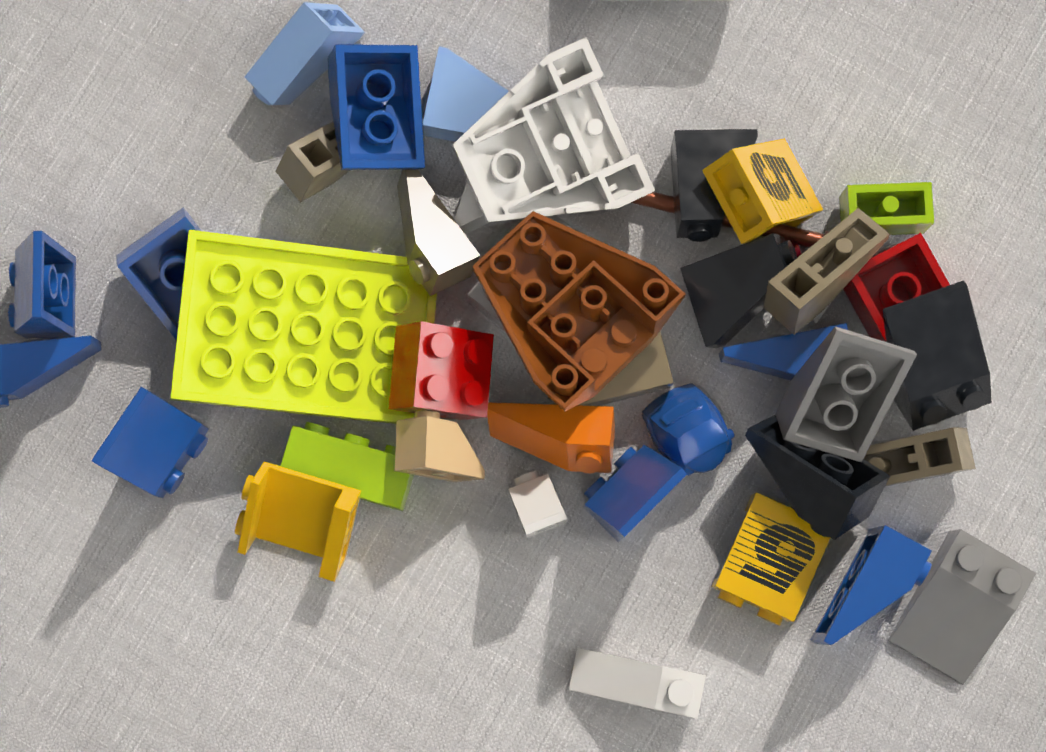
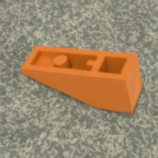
(569, 439)

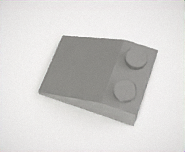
(843, 393)
(961, 605)

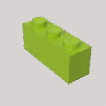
(348, 464)

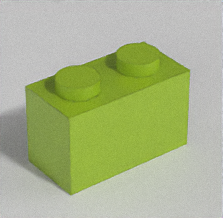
(893, 206)

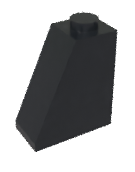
(695, 204)
(733, 285)

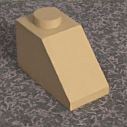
(435, 449)

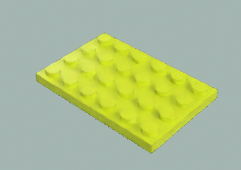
(292, 326)

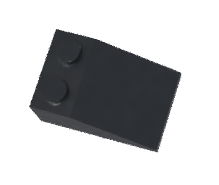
(950, 360)
(820, 486)

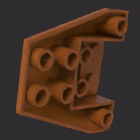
(573, 305)

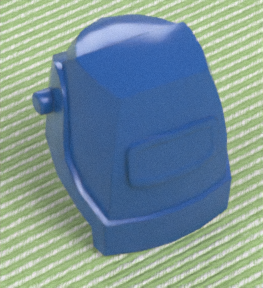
(688, 429)

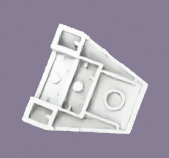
(551, 145)

